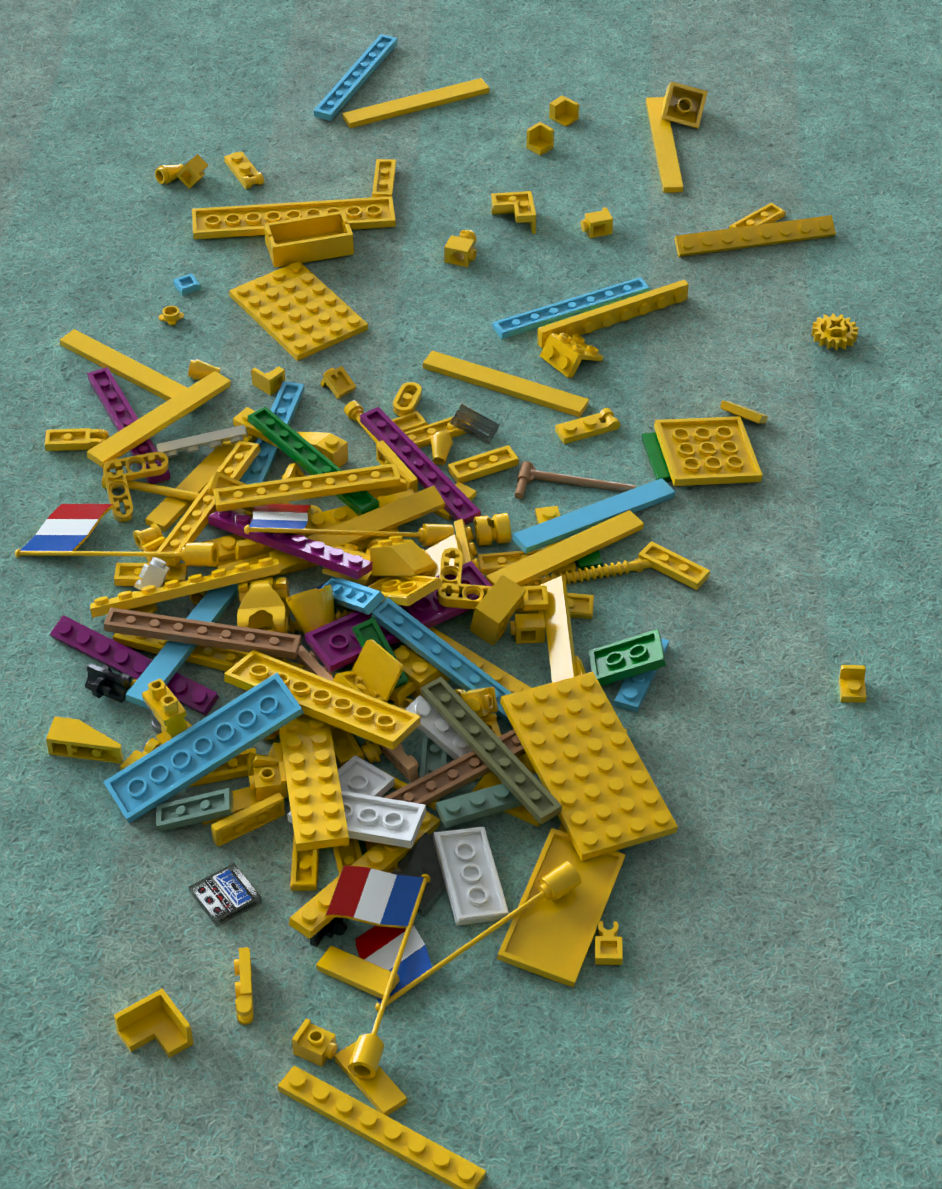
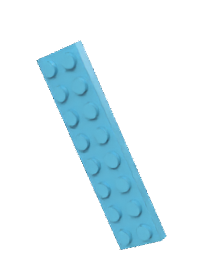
(203, 747)

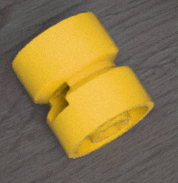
(492, 529)

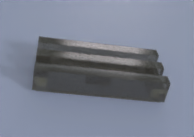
(477, 421)

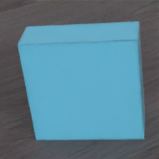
(187, 284)

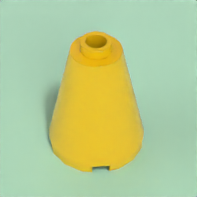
(312, 608)

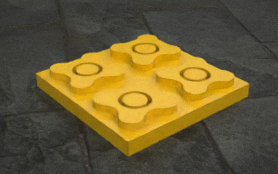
(707, 451)

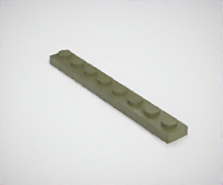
(491, 750)

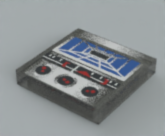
(225, 894)

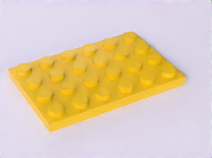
(298, 310)

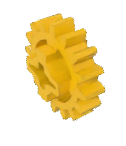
(834, 331)

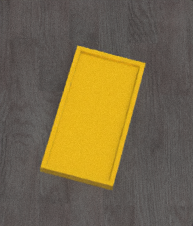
(556, 935)

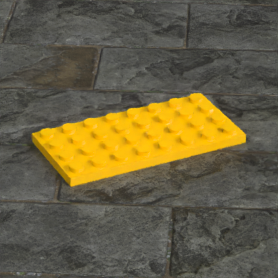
(588, 765)

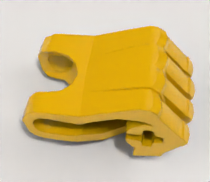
(264, 604)

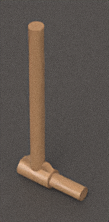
(529, 473)

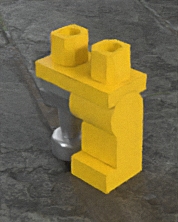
(167, 710)

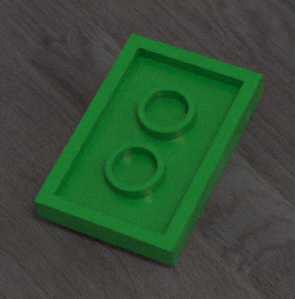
(627, 657)

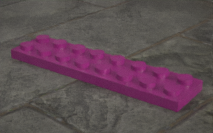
(338, 646)

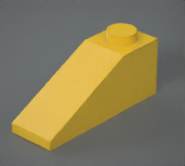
(329, 445)
(78, 740)

